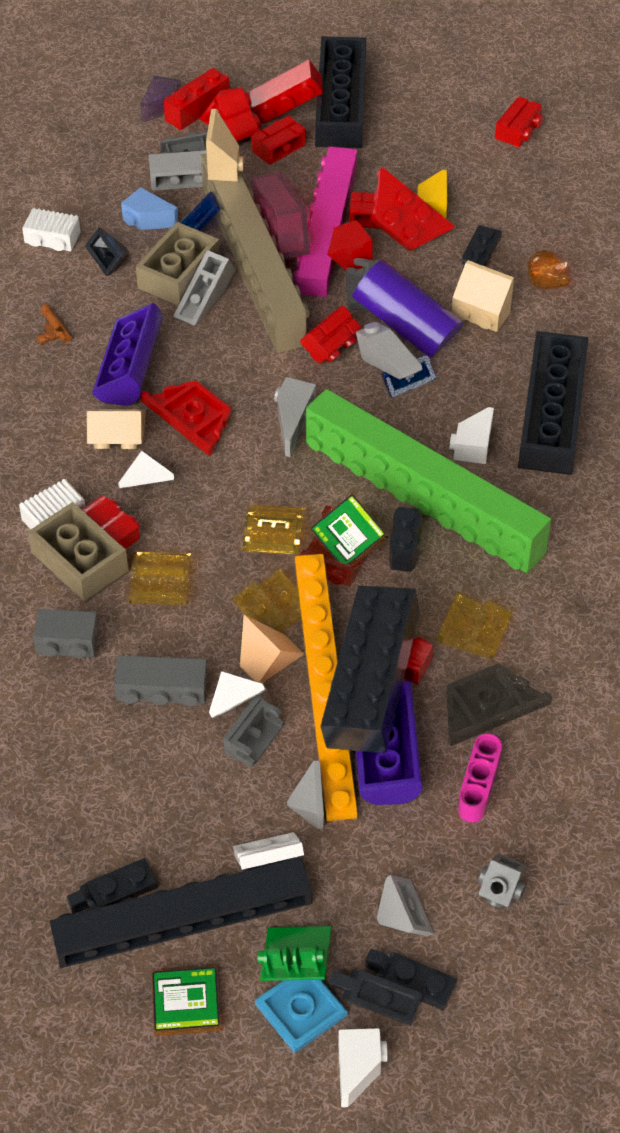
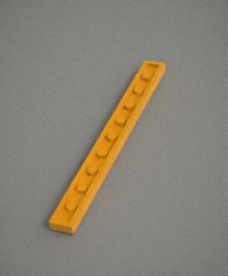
(321, 665)

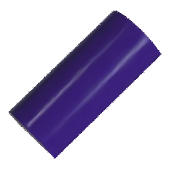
(407, 308)
(128, 356)
(396, 774)

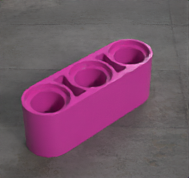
(482, 766)

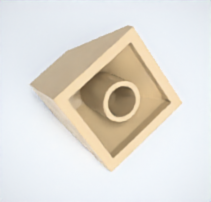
(222, 151)

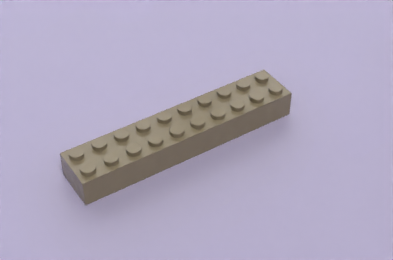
(259, 261)

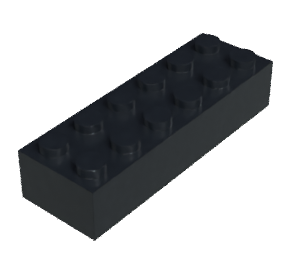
(343, 85)
(553, 403)
(370, 669)

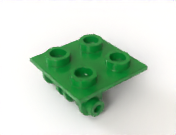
(295, 953)

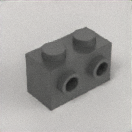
(66, 633)

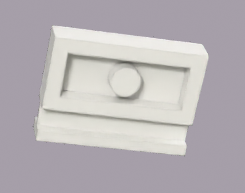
(268, 850)

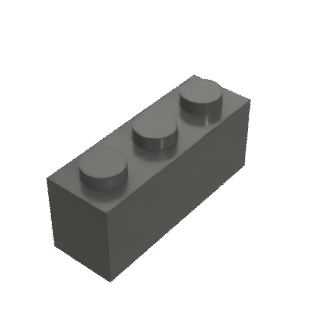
(161, 680)

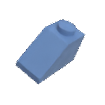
(148, 211)

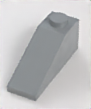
(205, 288)
(385, 351)
(292, 404)

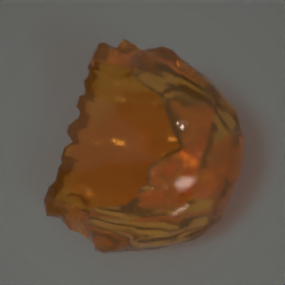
(547, 271)

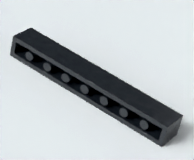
(180, 912)

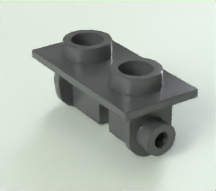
(191, 142)

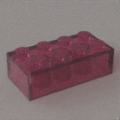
(284, 214)

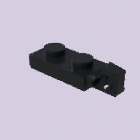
(481, 245)
(114, 887)
(409, 973)
(378, 995)

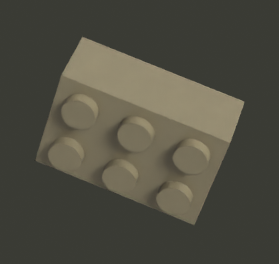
(173, 262)
(78, 551)

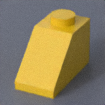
(434, 192)

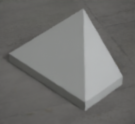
(307, 797)
(402, 908)

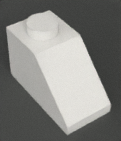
(473, 437)
(359, 1061)

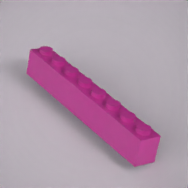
(326, 213)

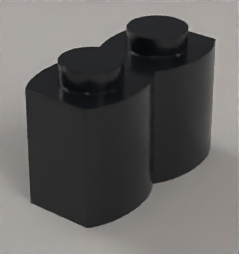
(404, 539)

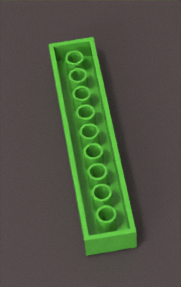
(427, 481)

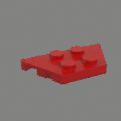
(405, 214)
(192, 412)

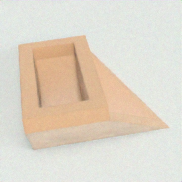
(265, 650)

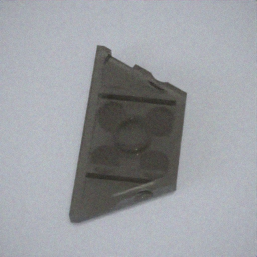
(488, 701)

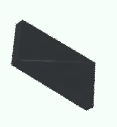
(106, 251)

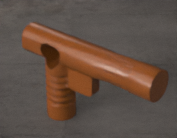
(53, 327)

